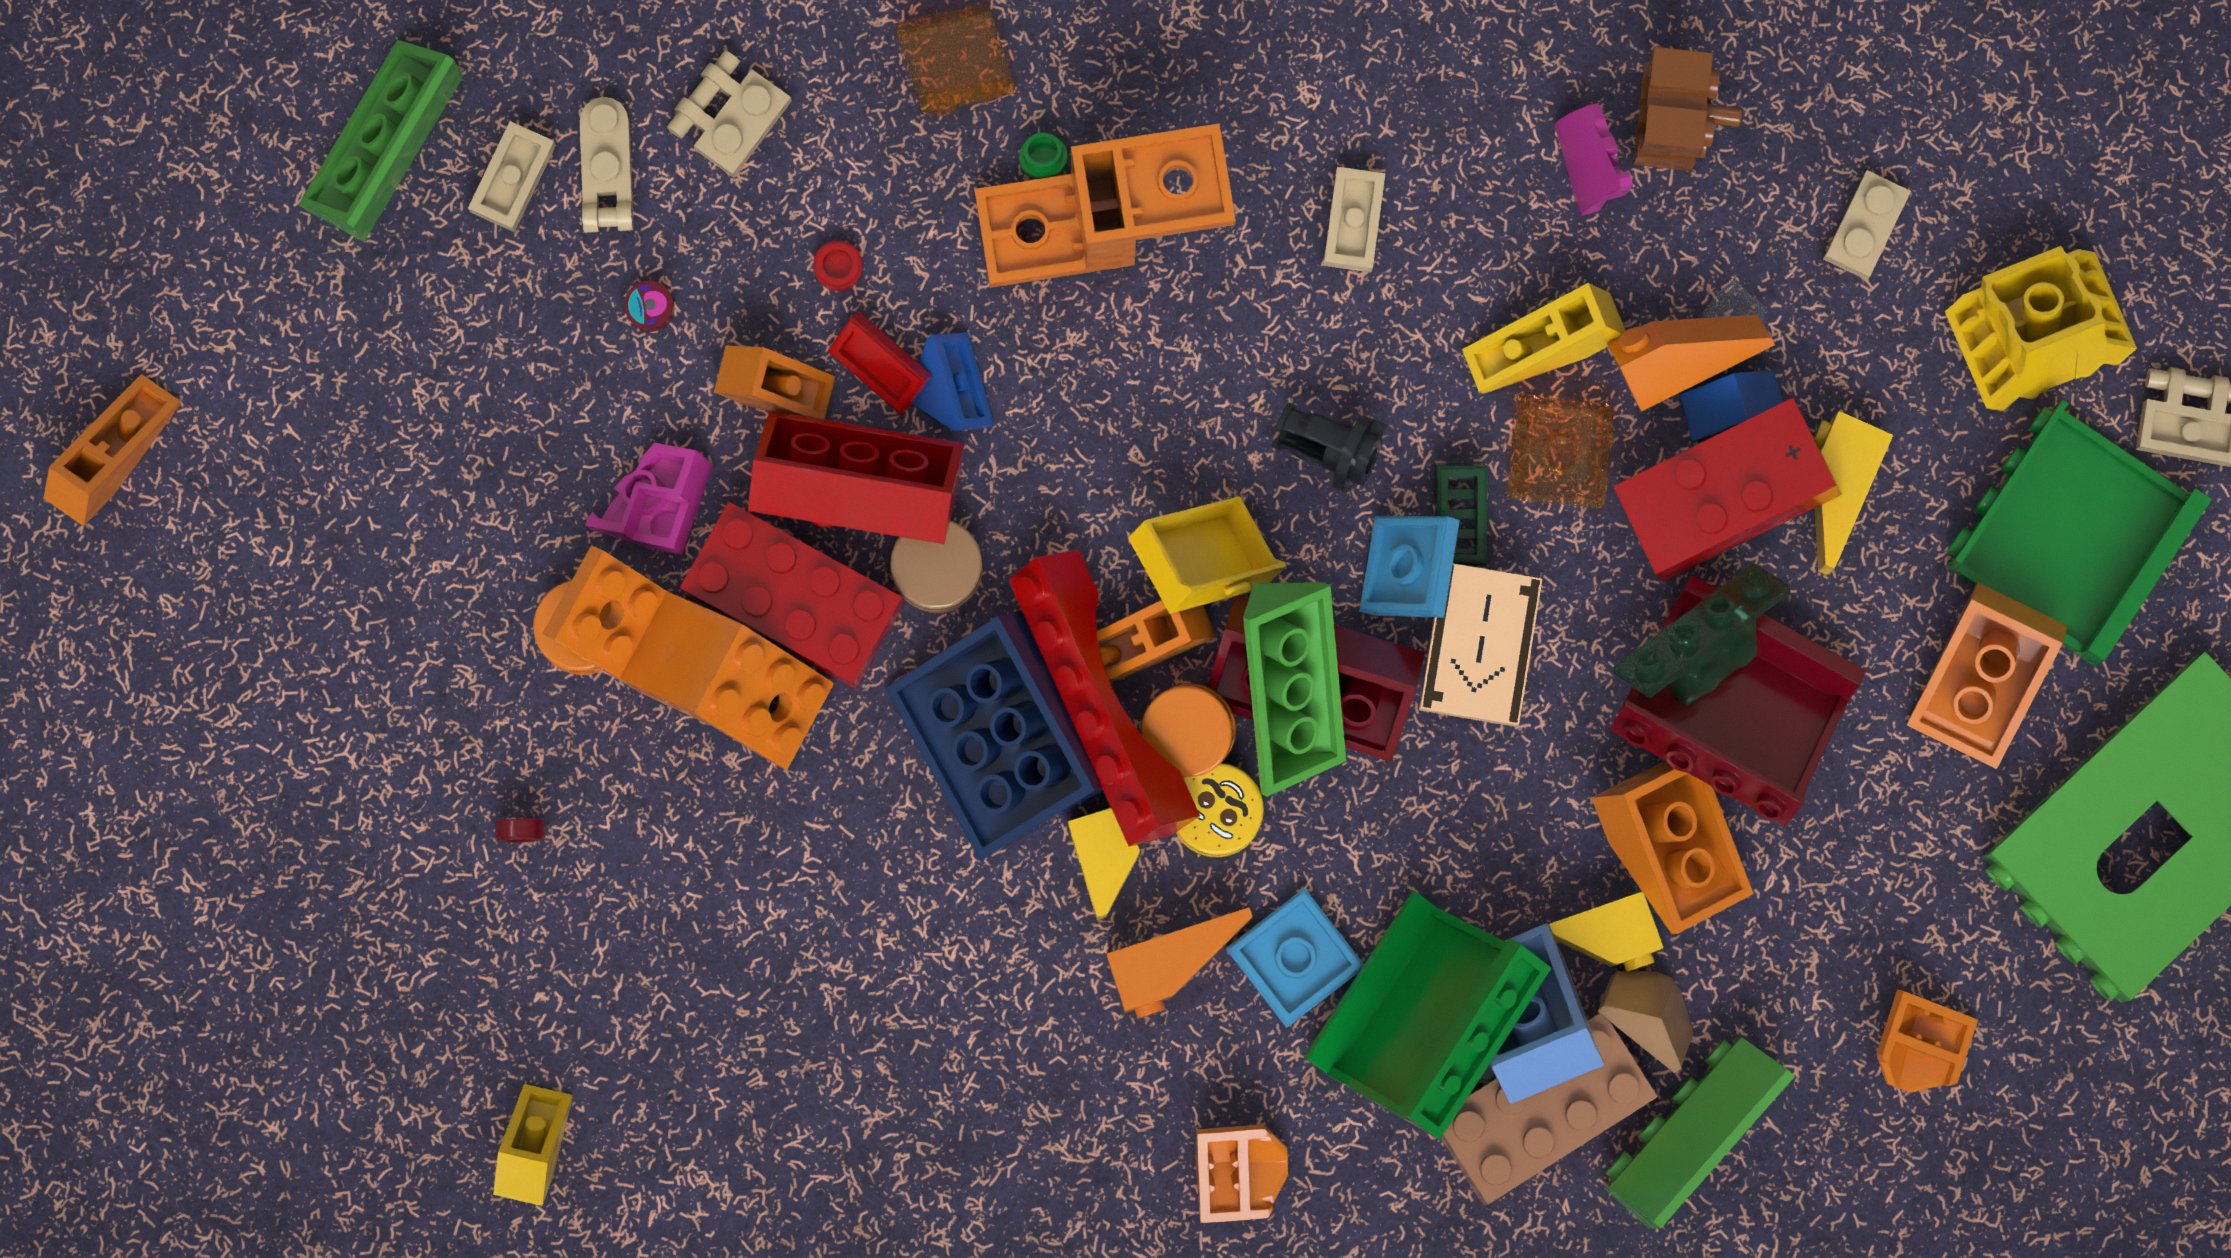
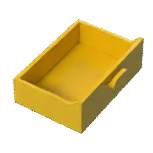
(1204, 554)

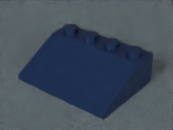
(996, 734)

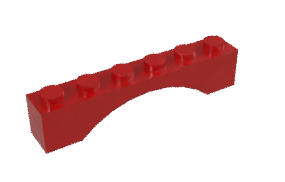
(1137, 781)

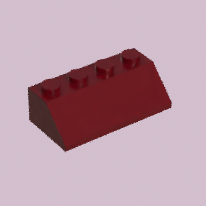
(1374, 683)

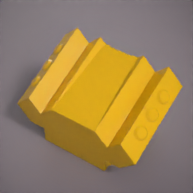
(2039, 326)

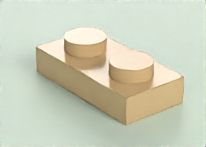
(512, 176)
(1354, 219)
(1867, 225)

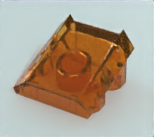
(954, 59)
(1560, 451)

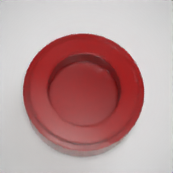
(838, 265)

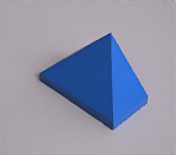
(956, 388)

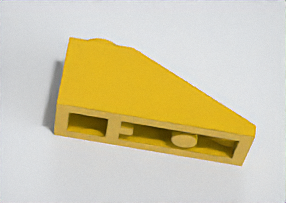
(1545, 339)
(1853, 456)

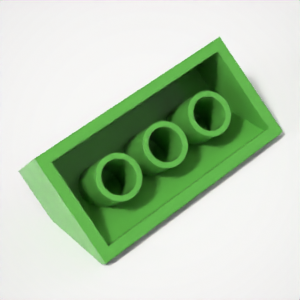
(1697, 1132)

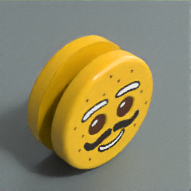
(1228, 812)

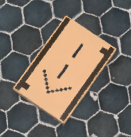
(1482, 646)

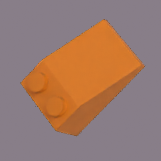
(1987, 675)
(1674, 844)

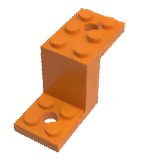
(1105, 205)
(688, 657)

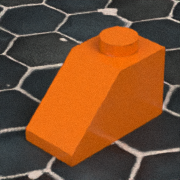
(773, 382)

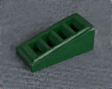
(1442, 493)

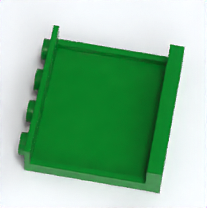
(2076, 531)
(1427, 1014)

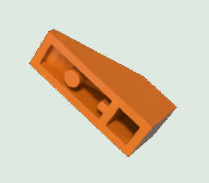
(1678, 354)
(108, 450)
(1151, 638)
(1163, 965)

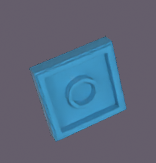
(1409, 566)
(1295, 957)

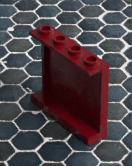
(1759, 726)

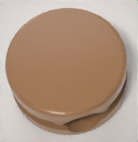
(936, 574)

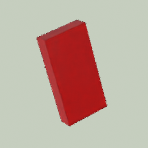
(879, 363)

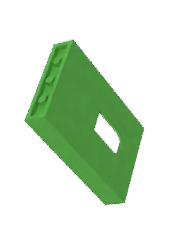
(2165, 753)

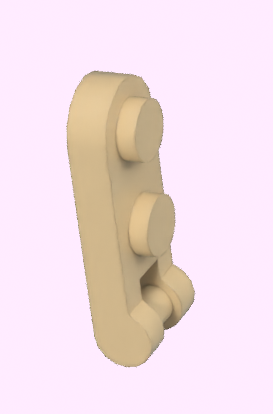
(606, 165)

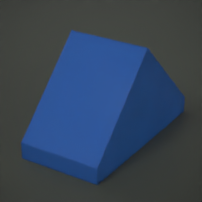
(1728, 402)

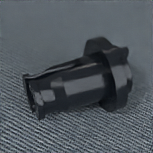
(1331, 444)

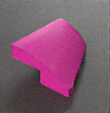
(1591, 158)
(657, 499)

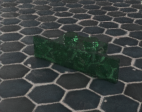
(1706, 640)

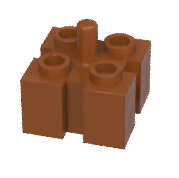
(1677, 109)

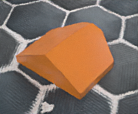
(1923, 1044)
(1238, 1172)

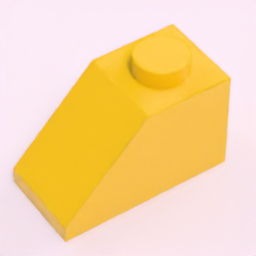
(1102, 857)
(1613, 933)
(532, 1145)

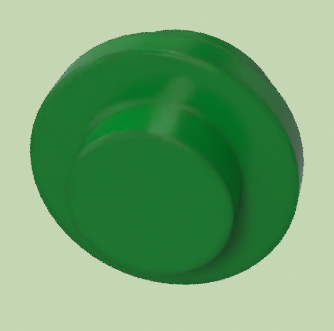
(1043, 156)

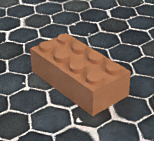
(1510, 1143)

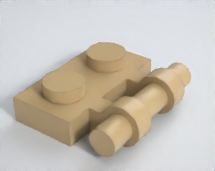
(740, 123)
(2186, 430)

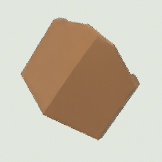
(1651, 1013)

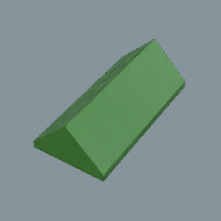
(382, 138)
(1293, 682)

